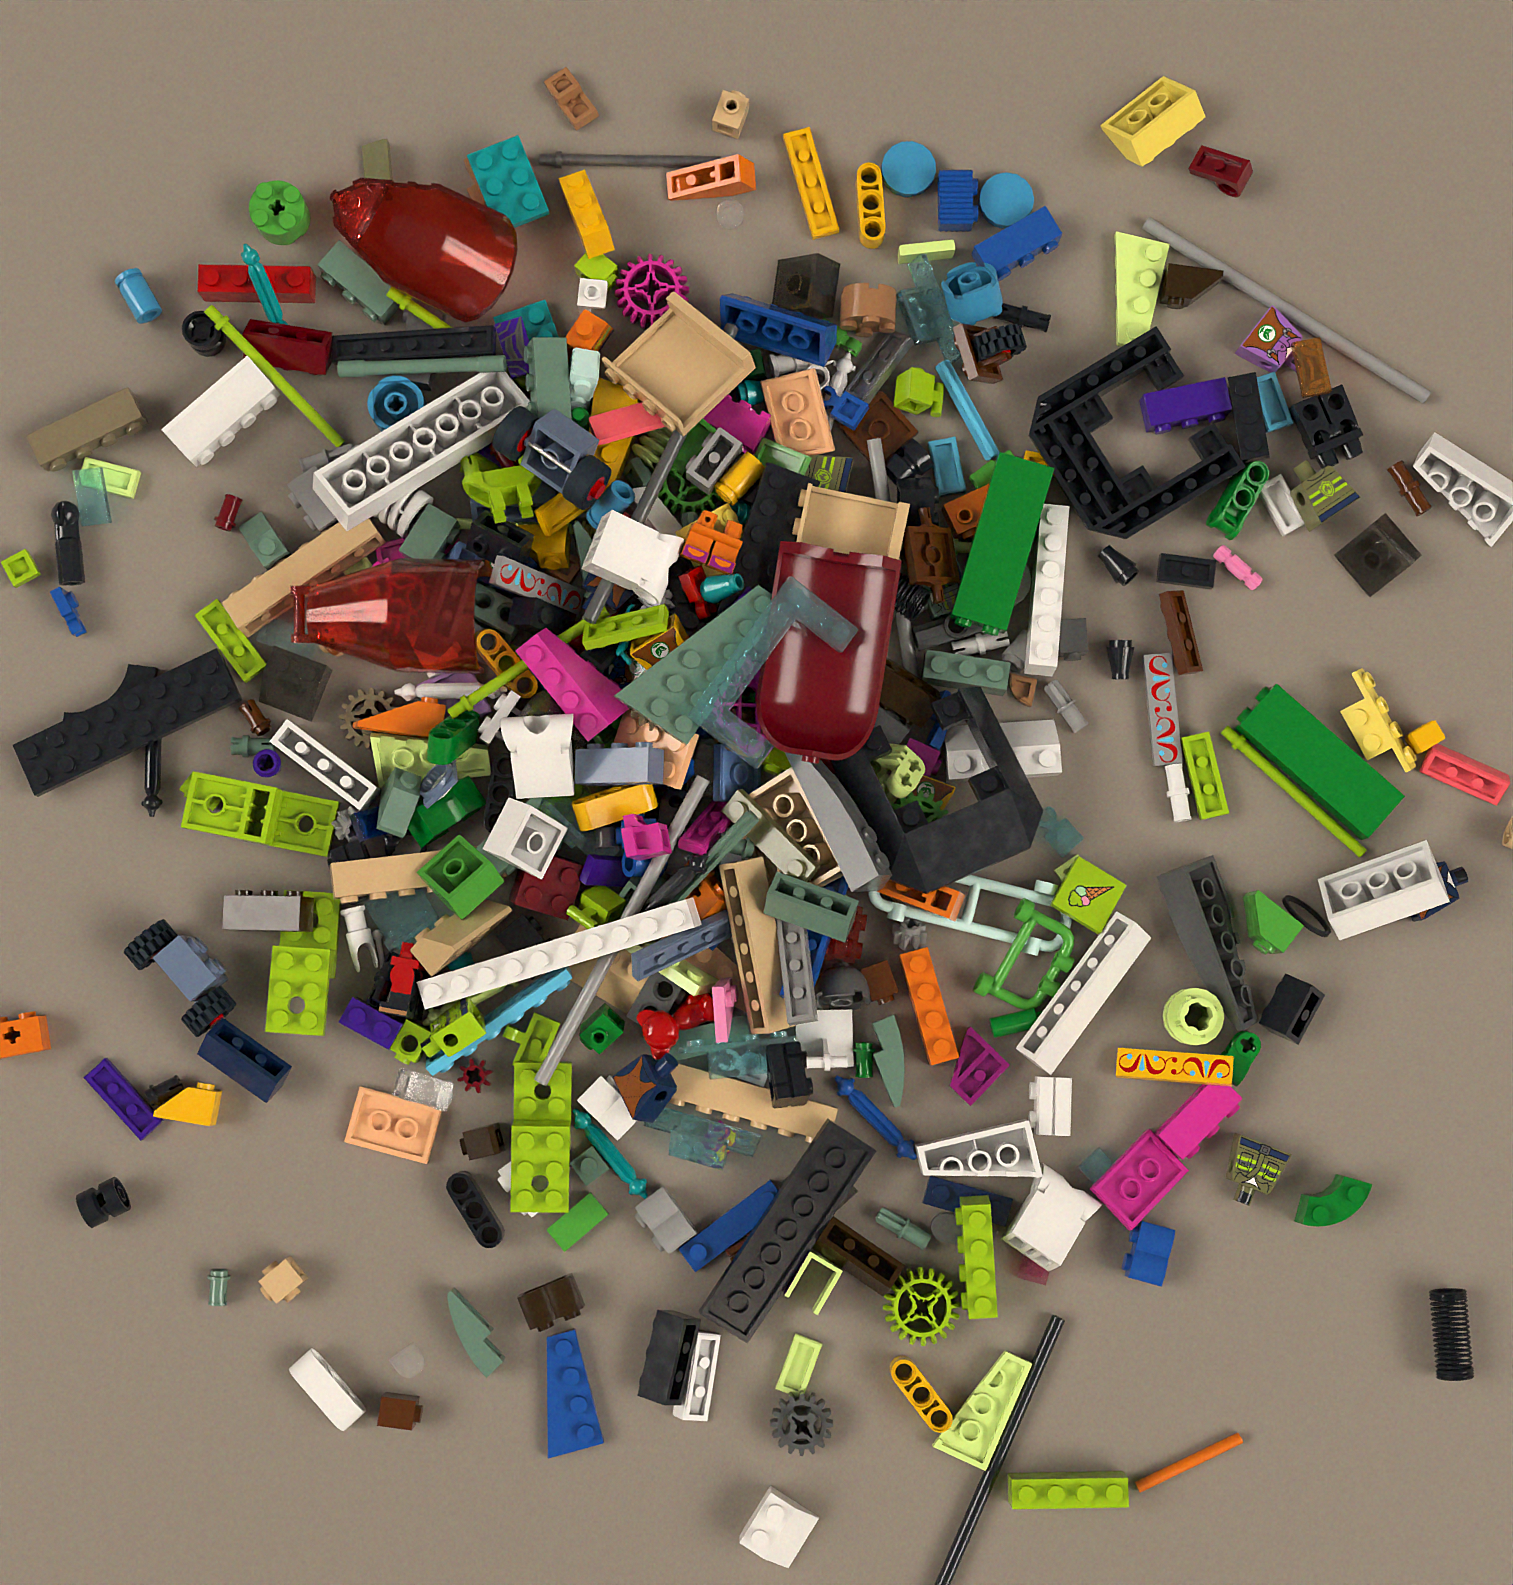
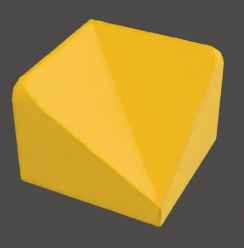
(1424, 737)

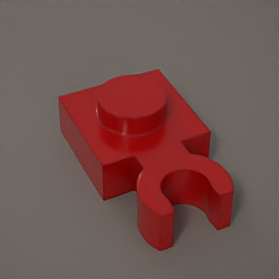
(690, 585)

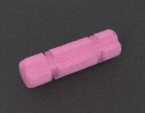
(1237, 567)

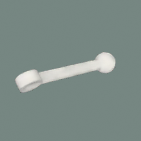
(377, 935)

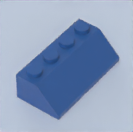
(779, 329)

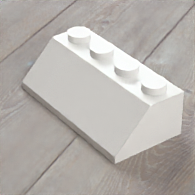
(221, 412)
(1033, 743)
(1383, 890)

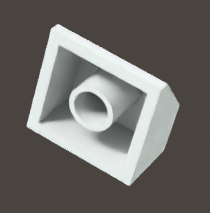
(525, 838)
(777, 1528)

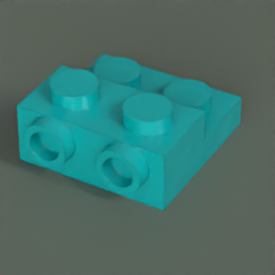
(535, 319)

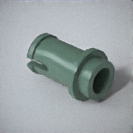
(743, 848)
(218, 1287)

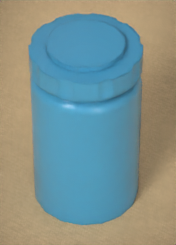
(138, 295)
(615, 497)

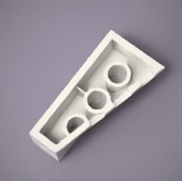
(1469, 486)
(985, 1152)

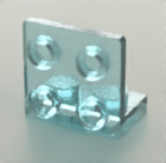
(402, 917)

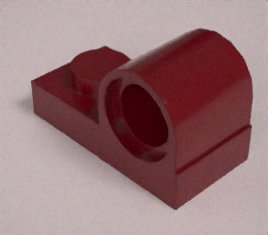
(1226, 170)

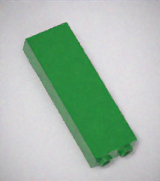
(1001, 544)
(1318, 761)

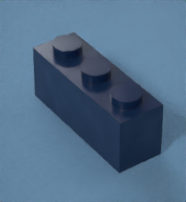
(244, 1060)

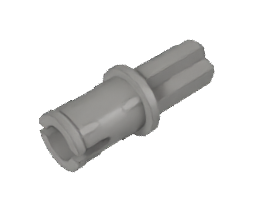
(323, 458)
(1065, 705)

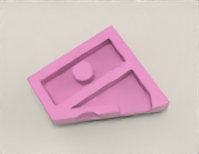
(723, 1002)

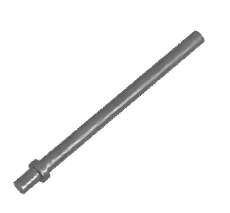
(622, 160)

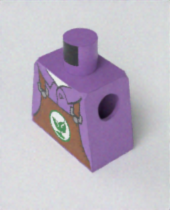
(1270, 342)

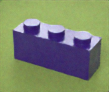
(1185, 406)

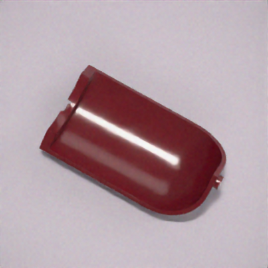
(808, 692)

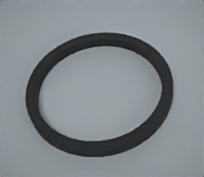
(1287, 898)

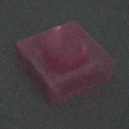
(1032, 1271)

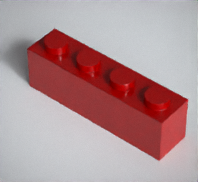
(234, 284)

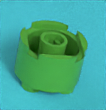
(286, 200)

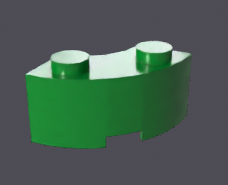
(457, 805)
(1334, 1203)

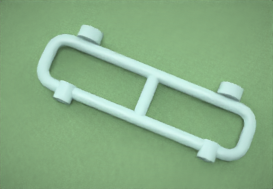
(1042, 894)

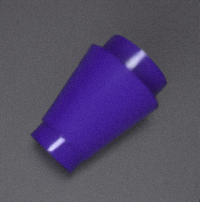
(261, 762)

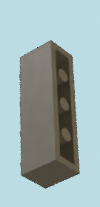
(87, 430)

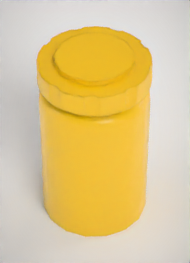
(739, 478)

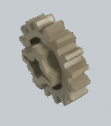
(370, 705)

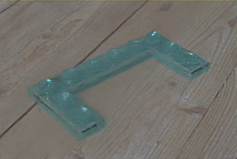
(790, 603)

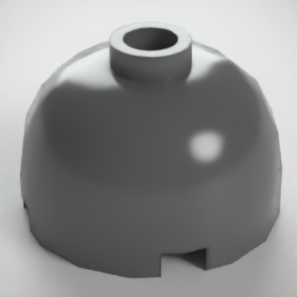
(841, 988)

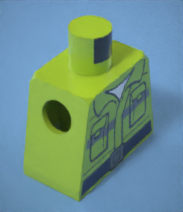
(455, 1029)

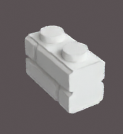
(1051, 1105)

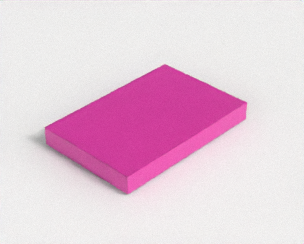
(1139, 1179)

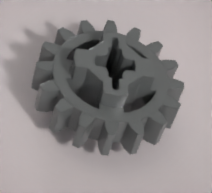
(807, 1432)

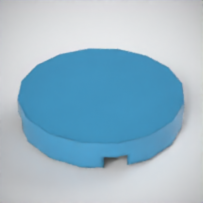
(908, 169)
(1006, 199)

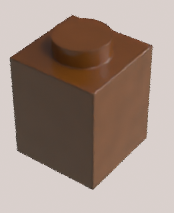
(880, 982)
(399, 1411)

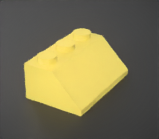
(1154, 120)

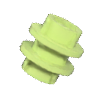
(1208, 1025)

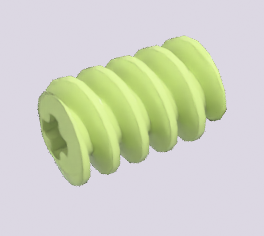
(652, 446)

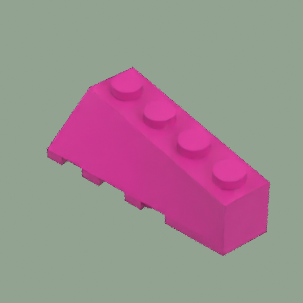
(740, 422)
(573, 683)

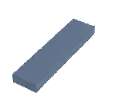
(680, 946)

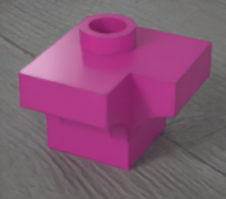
(644, 840)

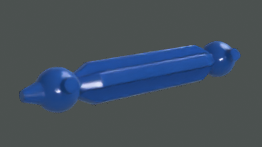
(875, 1117)

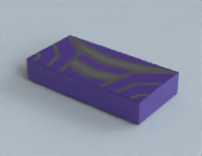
(513, 341)

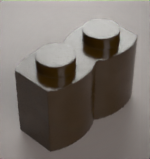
(550, 1302)

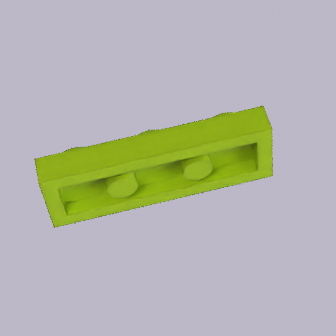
(625, 627)
(231, 641)
(1204, 775)

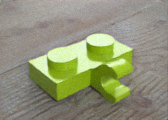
(536, 1040)

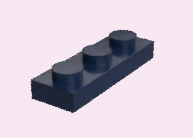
(946, 1194)

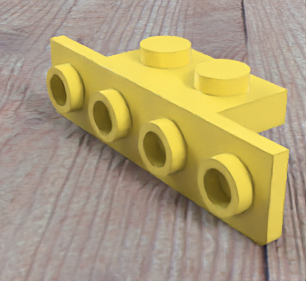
(1373, 726)

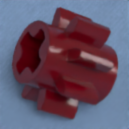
(467, 1077)

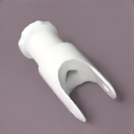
(784, 364)
(358, 934)

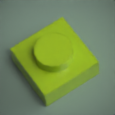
(20, 568)

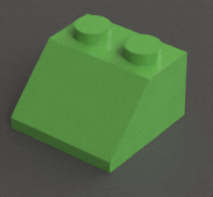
(461, 876)
(1269, 924)

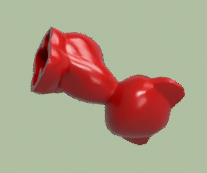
(662, 1029)

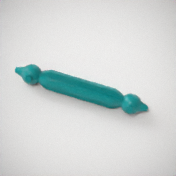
(262, 285)
(610, 1153)

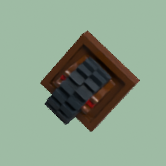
(987, 349)

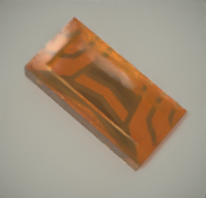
(1311, 367)

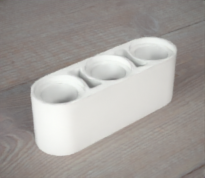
(327, 1389)

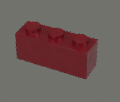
(291, 346)

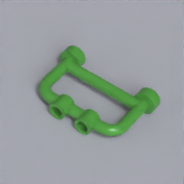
(1048, 985)

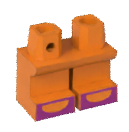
(724, 546)

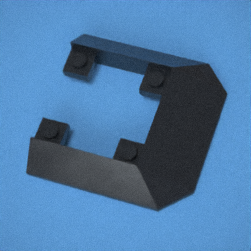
(1074, 410)
(965, 841)

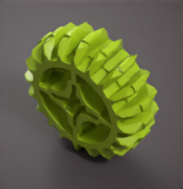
(931, 1297)

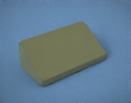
(377, 160)

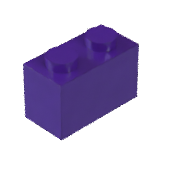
(370, 1023)

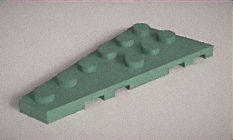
(679, 679)

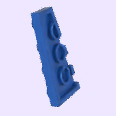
(570, 1402)

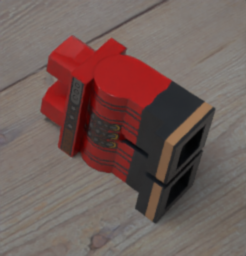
(404, 994)

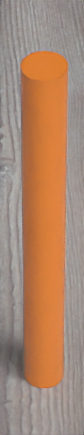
(1188, 1462)

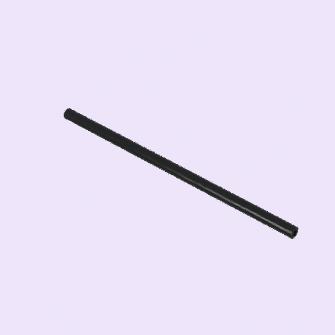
(990, 1475)

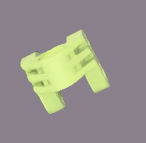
(899, 763)

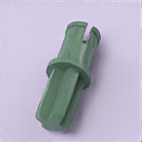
(903, 1228)

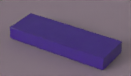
(123, 1098)

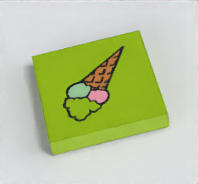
(1088, 895)

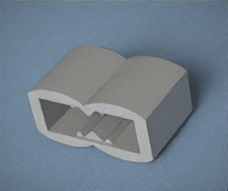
(665, 1220)

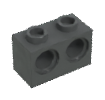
(652, 995)

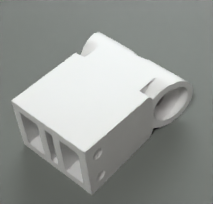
(632, 556)
(540, 754)
(1050, 1219)

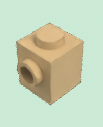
(730, 113)
(282, 1280)

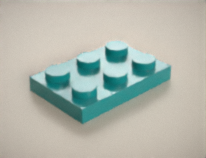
(508, 181)

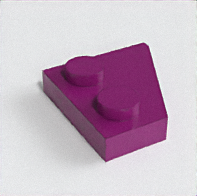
(976, 1067)

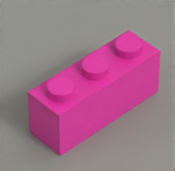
(1198, 1119)

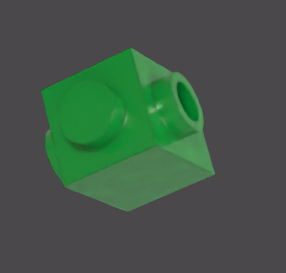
(601, 1029)

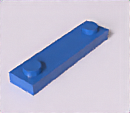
(728, 1227)

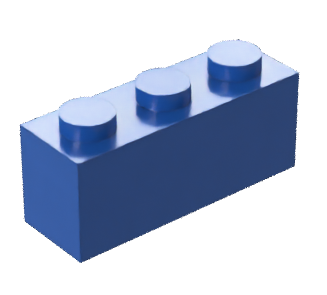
(1019, 243)

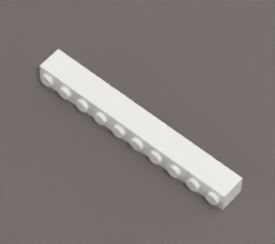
(559, 953)

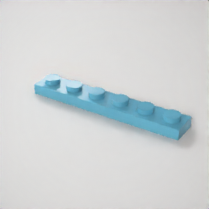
(508, 1012)

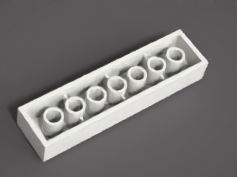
(416, 448)

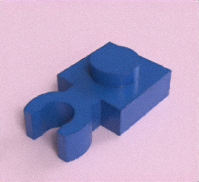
(845, 409)
(67, 606)

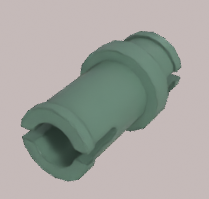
(250, 746)

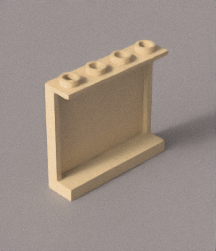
(680, 366)
(850, 522)

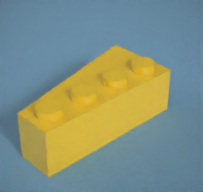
(616, 453)

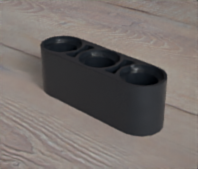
(497, 781)
(474, 1194)

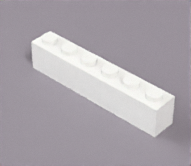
(1047, 591)
(1083, 992)

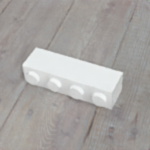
(325, 765)

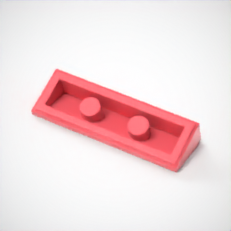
(623, 423)
(1465, 773)

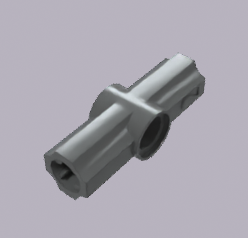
(938, 633)

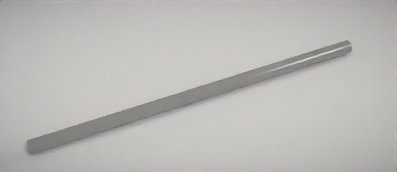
(1288, 311)
(634, 907)

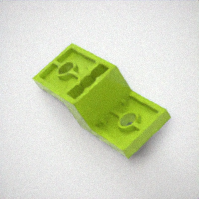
(260, 814)
(303, 970)
(541, 1139)

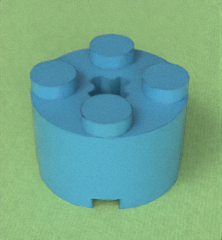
(972, 293)
(389, 393)

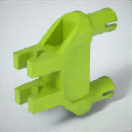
(500, 487)

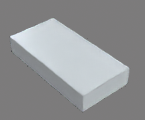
(1280, 505)

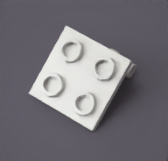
(828, 1039)

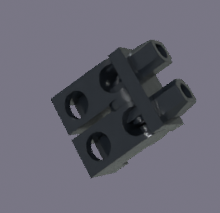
(1326, 425)

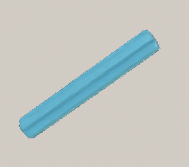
(967, 410)

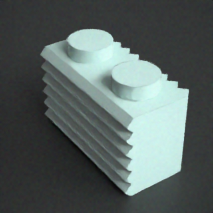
(583, 376)

